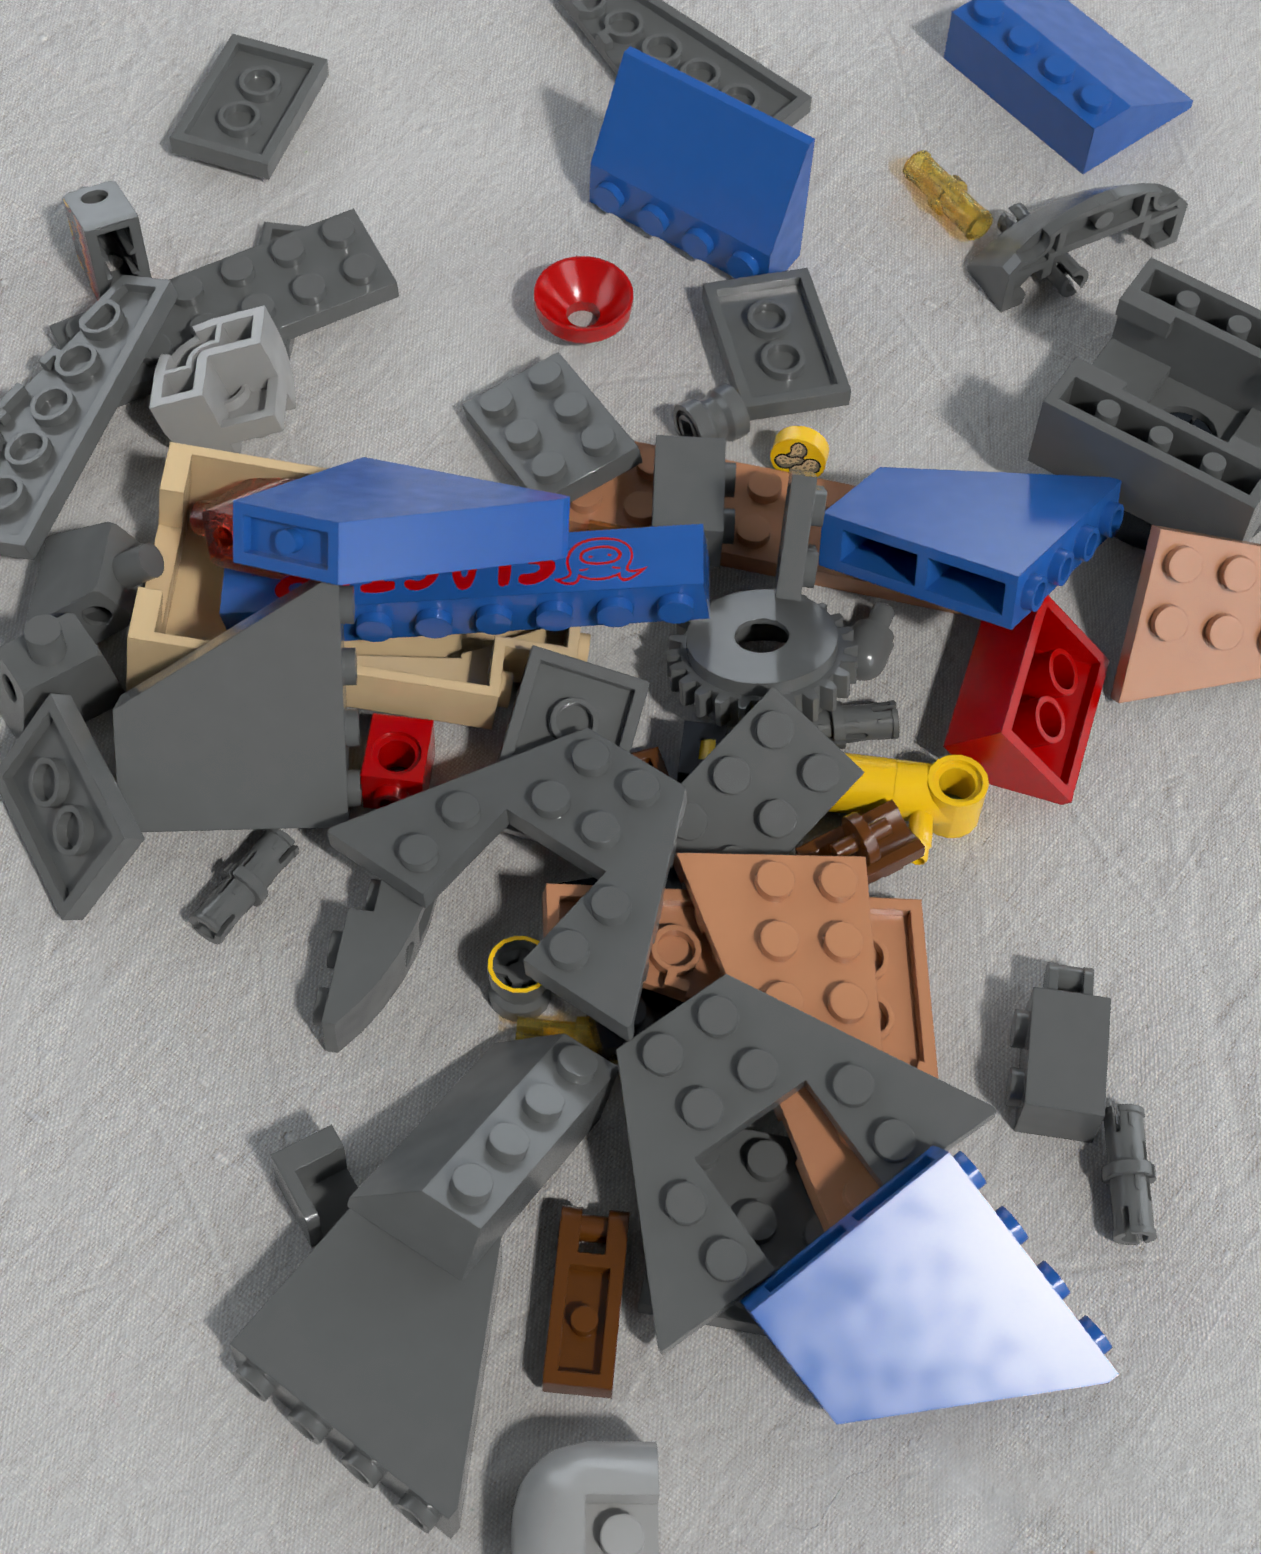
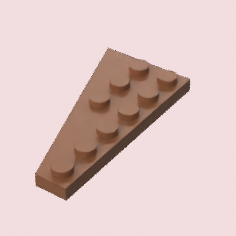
(1192, 616)
(806, 939)
(685, 964)

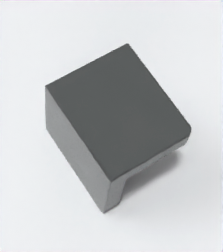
(315, 1181)

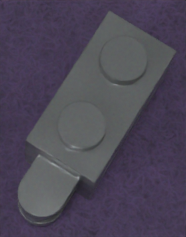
(691, 488)
(1062, 1057)

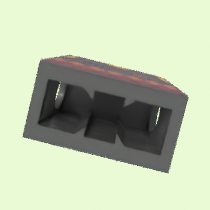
(105, 225)

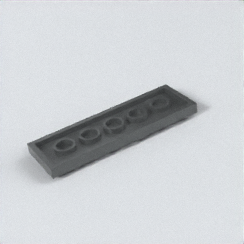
(299, 277)

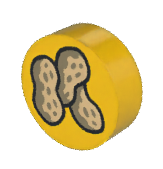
(799, 450)

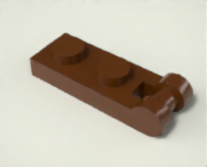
(585, 1304)

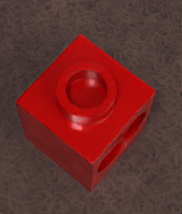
(395, 743)

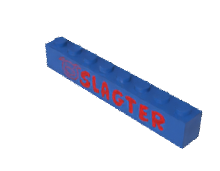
(604, 580)

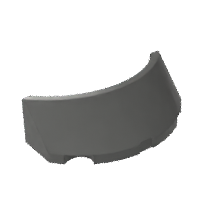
(1069, 223)

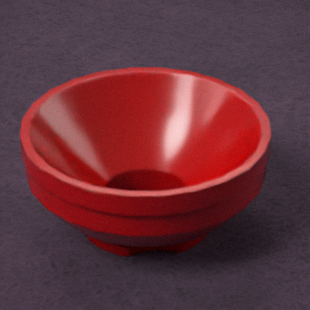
(583, 285)

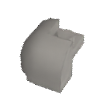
(225, 383)
(589, 1501)

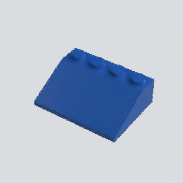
(1061, 76)
(701, 169)

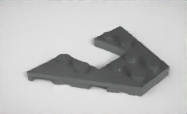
(578, 801)
(716, 1072)

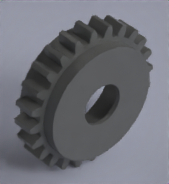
(730, 680)

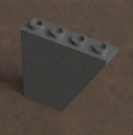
(248, 724)
(380, 1362)

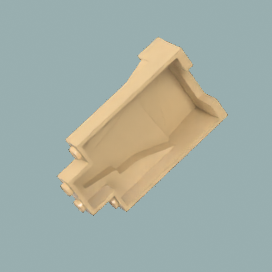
(419, 677)

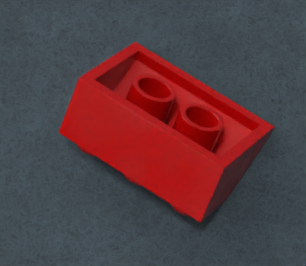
(1029, 703)

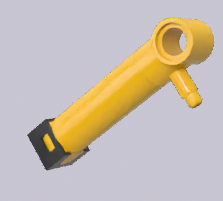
(912, 785)

